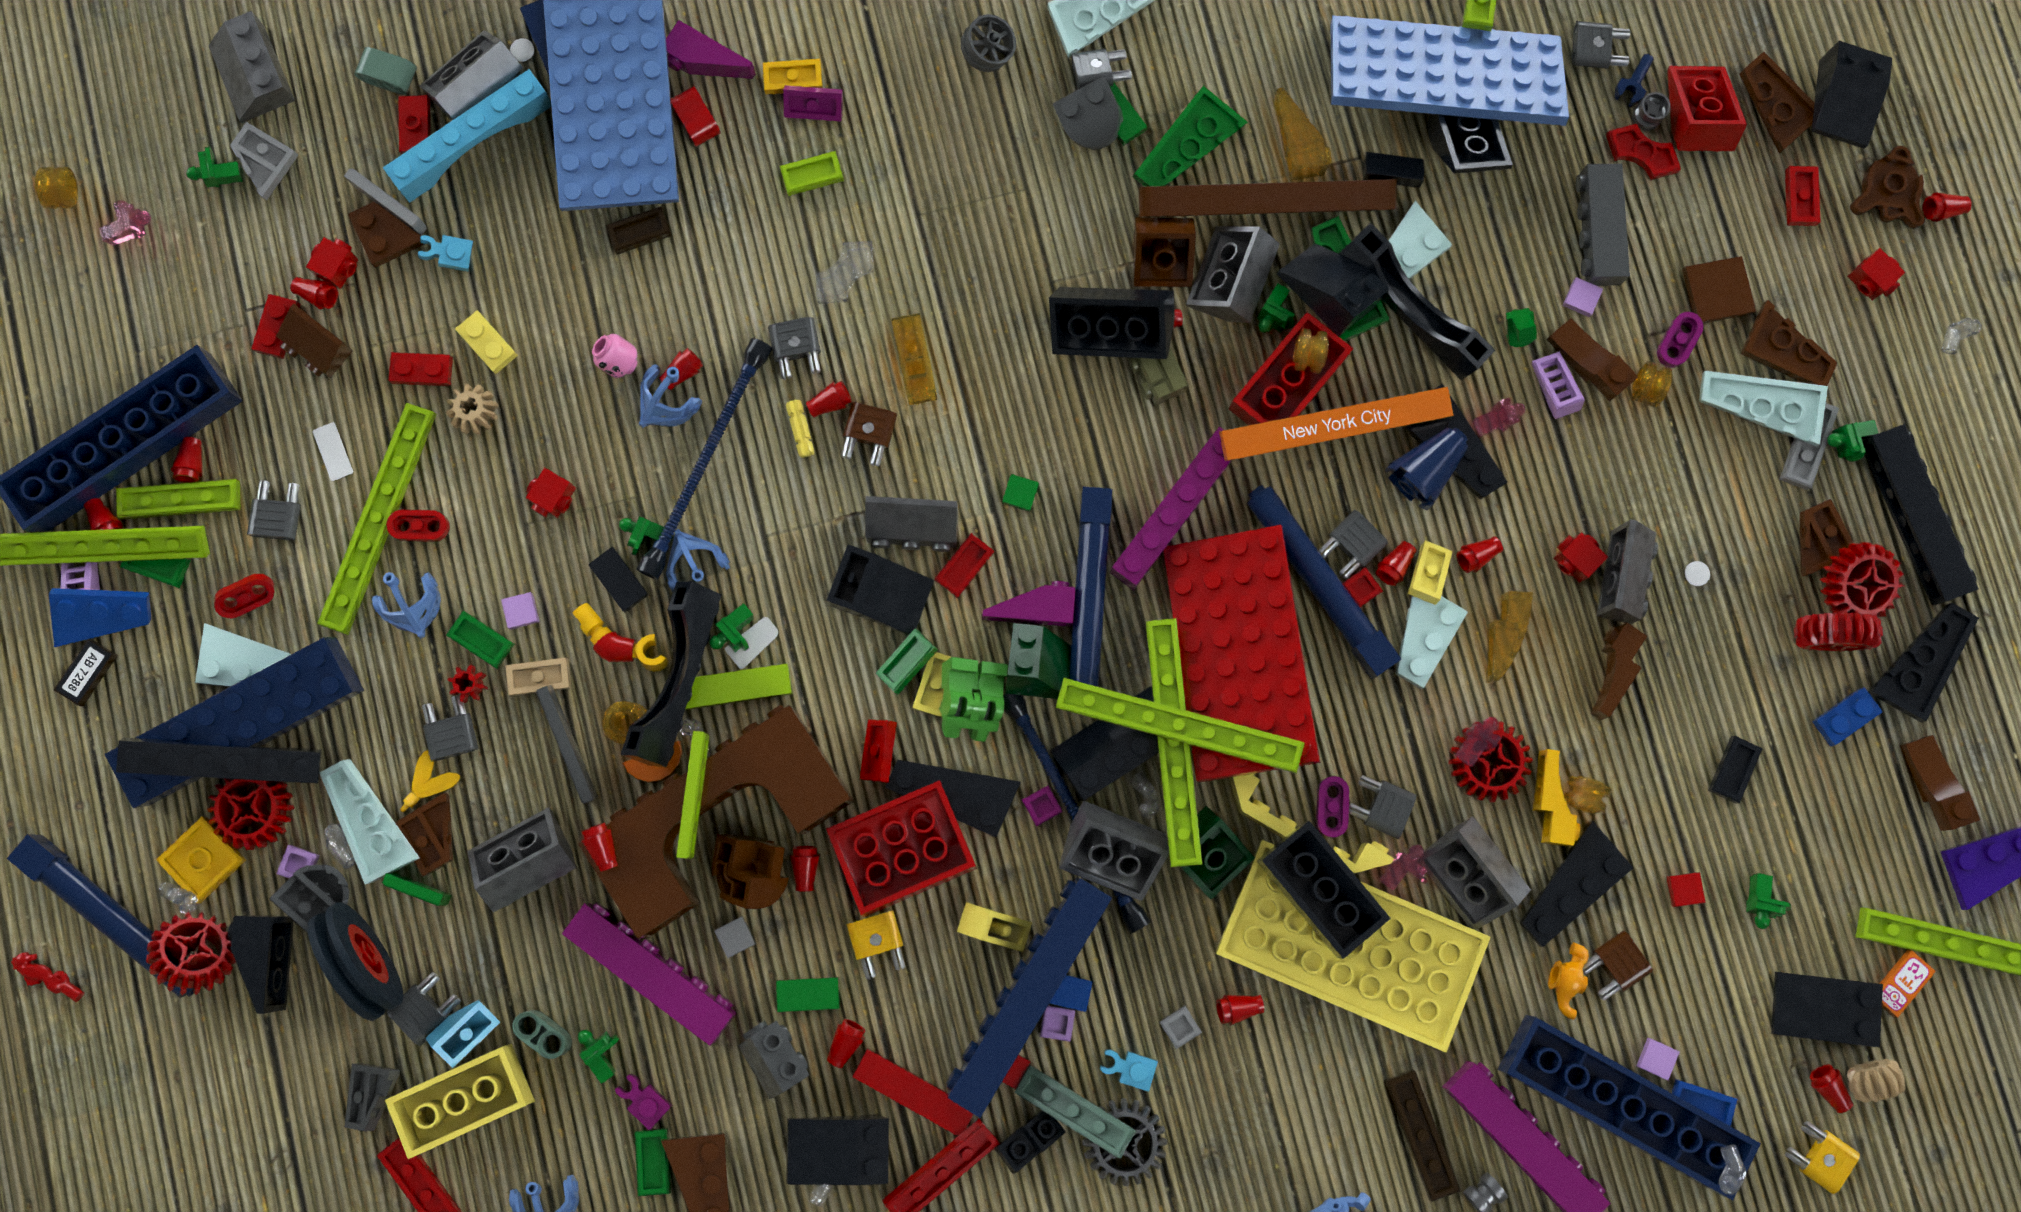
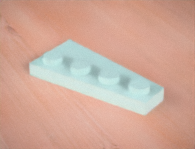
(1087, 20)
(232, 658)
(368, 827)

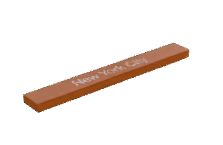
(1335, 423)

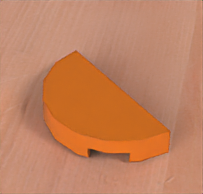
(653, 773)

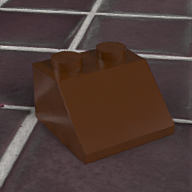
(1163, 252)
(313, 342)

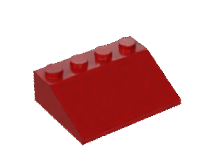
(901, 849)

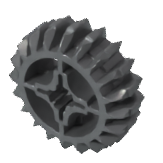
(1141, 1164)

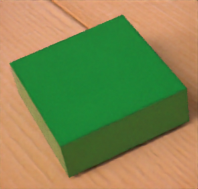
(1020, 492)

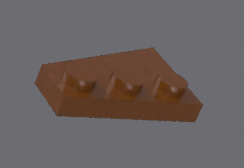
(1779, 101)
(1783, 348)
(700, 1170)

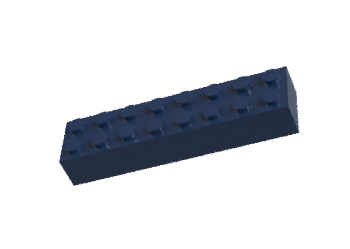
(117, 440)
(251, 712)
(1027, 997)
(1623, 1103)

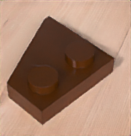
(383, 234)
(1821, 536)
(430, 834)

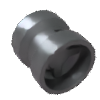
(1652, 104)
(1485, 1194)

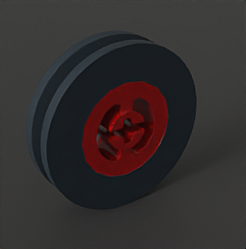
(355, 961)

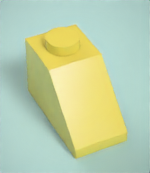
(994, 927)

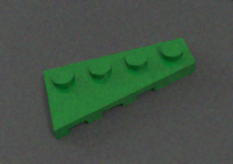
(1192, 136)
(1335, 238)

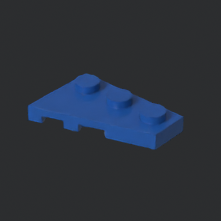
(95, 613)

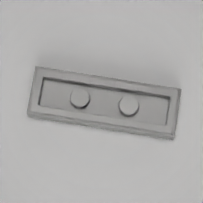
(385, 201)
(1805, 458)

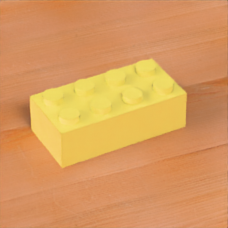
(459, 1100)

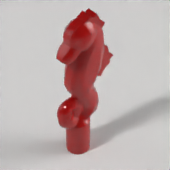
(36, 973)

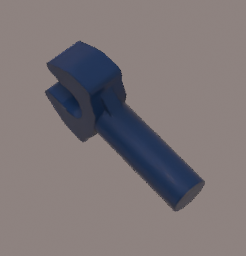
(1634, 83)

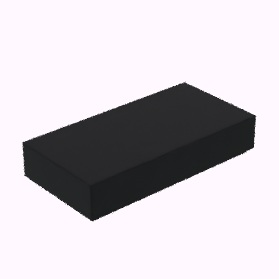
(618, 579)
(1735, 769)

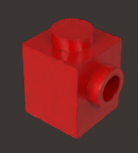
(332, 261)
(1877, 275)
(550, 494)
(1579, 556)

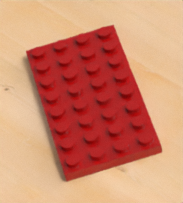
(1240, 642)

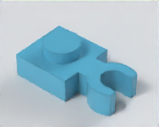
(452, 252)
(1134, 1069)

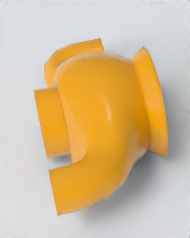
(1569, 979)

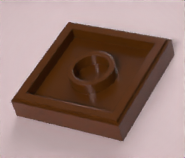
(1719, 289)

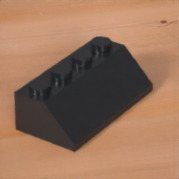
(1111, 322)
(1104, 754)
(1323, 890)

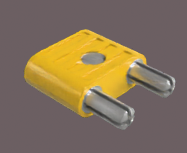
(876, 936)
(1827, 1161)

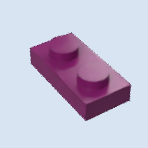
(813, 103)

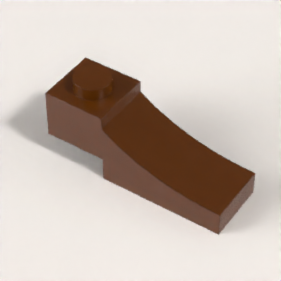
(1591, 360)
(1621, 671)
(1938, 785)

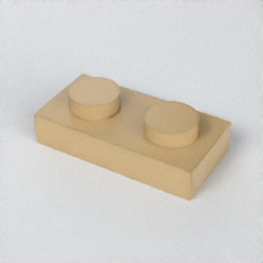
(531, 676)

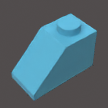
(462, 1032)

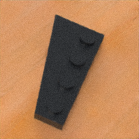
(1476, 467)
(1924, 667)
(974, 797)
(1574, 886)

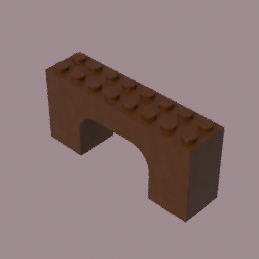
(769, 755)

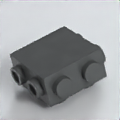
(773, 1058)

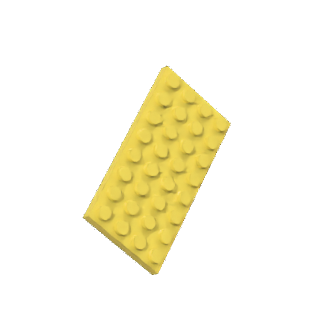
(1403, 976)

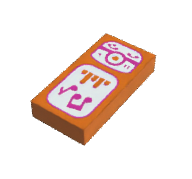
(1904, 982)

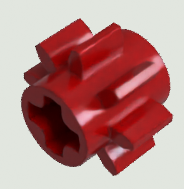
(468, 675)

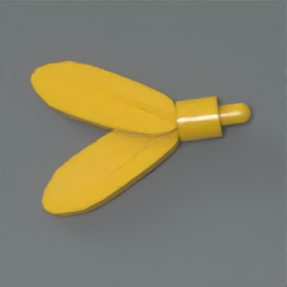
(424, 786)

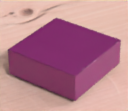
(1042, 806)

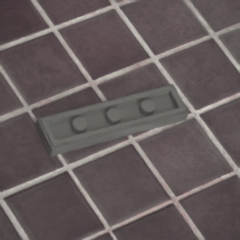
(566, 744)

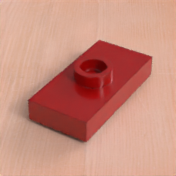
(413, 121)

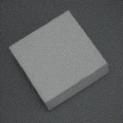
(735, 937)
(1180, 1027)

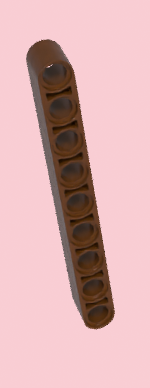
(1267, 198)

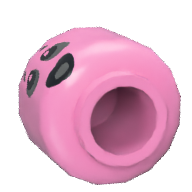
(614, 355)

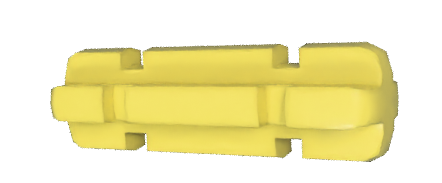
(800, 428)

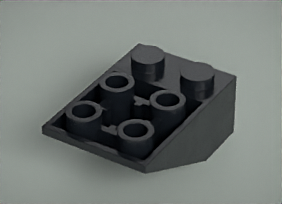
(879, 590)

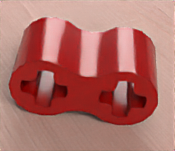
(695, 116)

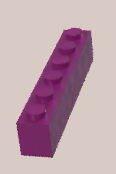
(1171, 513)
(649, 972)
(1523, 1142)

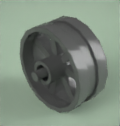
(988, 43)

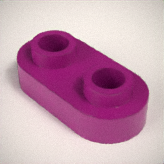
(1678, 341)
(1332, 807)

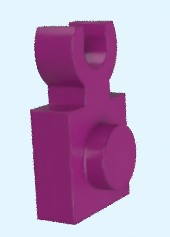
(647, 1104)

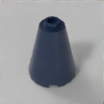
(1428, 466)

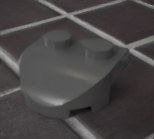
(1090, 115)
(311, 893)

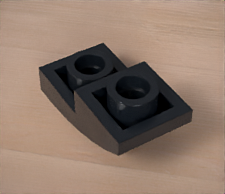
(1029, 1141)

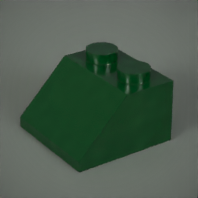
(1037, 662)
(1221, 855)

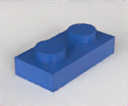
(1847, 716)

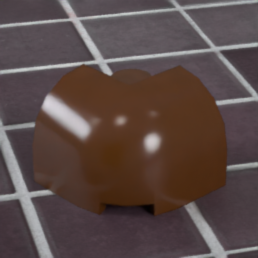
(748, 870)

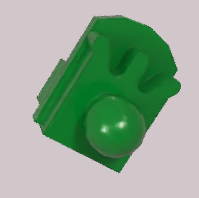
(213, 173)
(1274, 315)
(1520, 327)
(1849, 439)
(639, 531)
(729, 628)
(1761, 902)
(594, 1056)

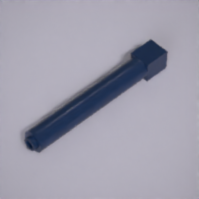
(1090, 585)
(1368, 644)
(48, 864)

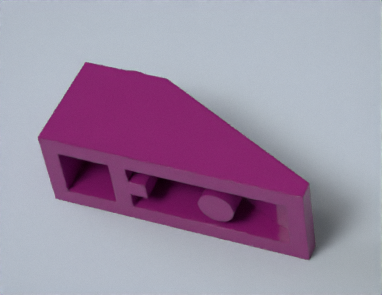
(704, 56)
(1042, 606)

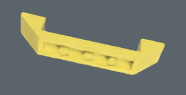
(1366, 858)

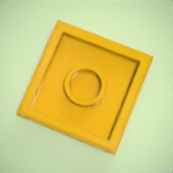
(200, 859)

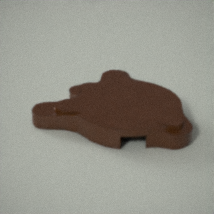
(1892, 188)

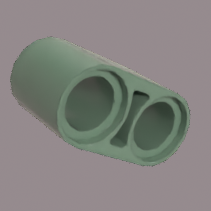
(385, 70)
(544, 1030)

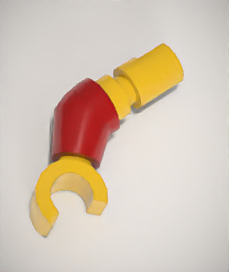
(615, 647)

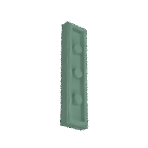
(1075, 1111)

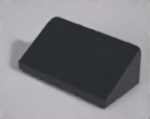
(1405, 170)

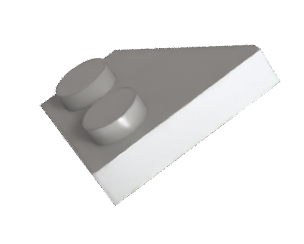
(262, 158)

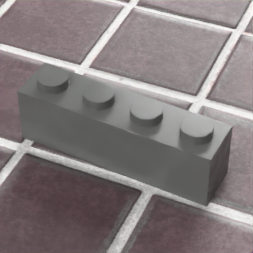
(1603, 224)

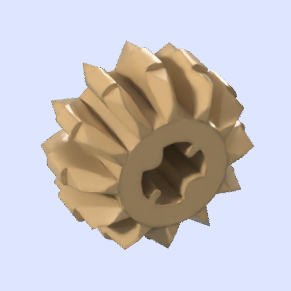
(470, 399)
(1876, 1080)

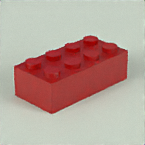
(1279, 389)

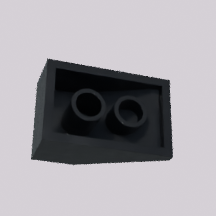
(1850, 93)
(1468, 143)
(1333, 286)
(263, 957)
(1827, 1009)
(837, 1150)

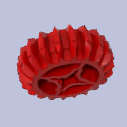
(1858, 564)
(1838, 632)
(1486, 773)
(233, 826)
(173, 939)

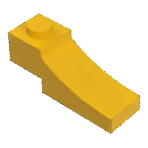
(1559, 824)

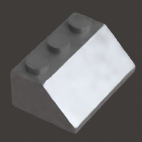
(249, 67)
(471, 75)
(1233, 273)
(911, 523)
(1627, 573)
(1113, 851)
(520, 860)
(1474, 874)

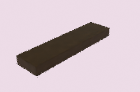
(1422, 1135)

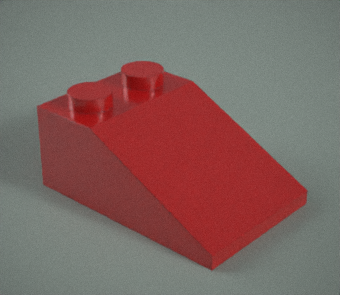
(1704, 109)

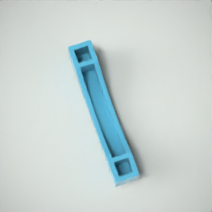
(428, 160)

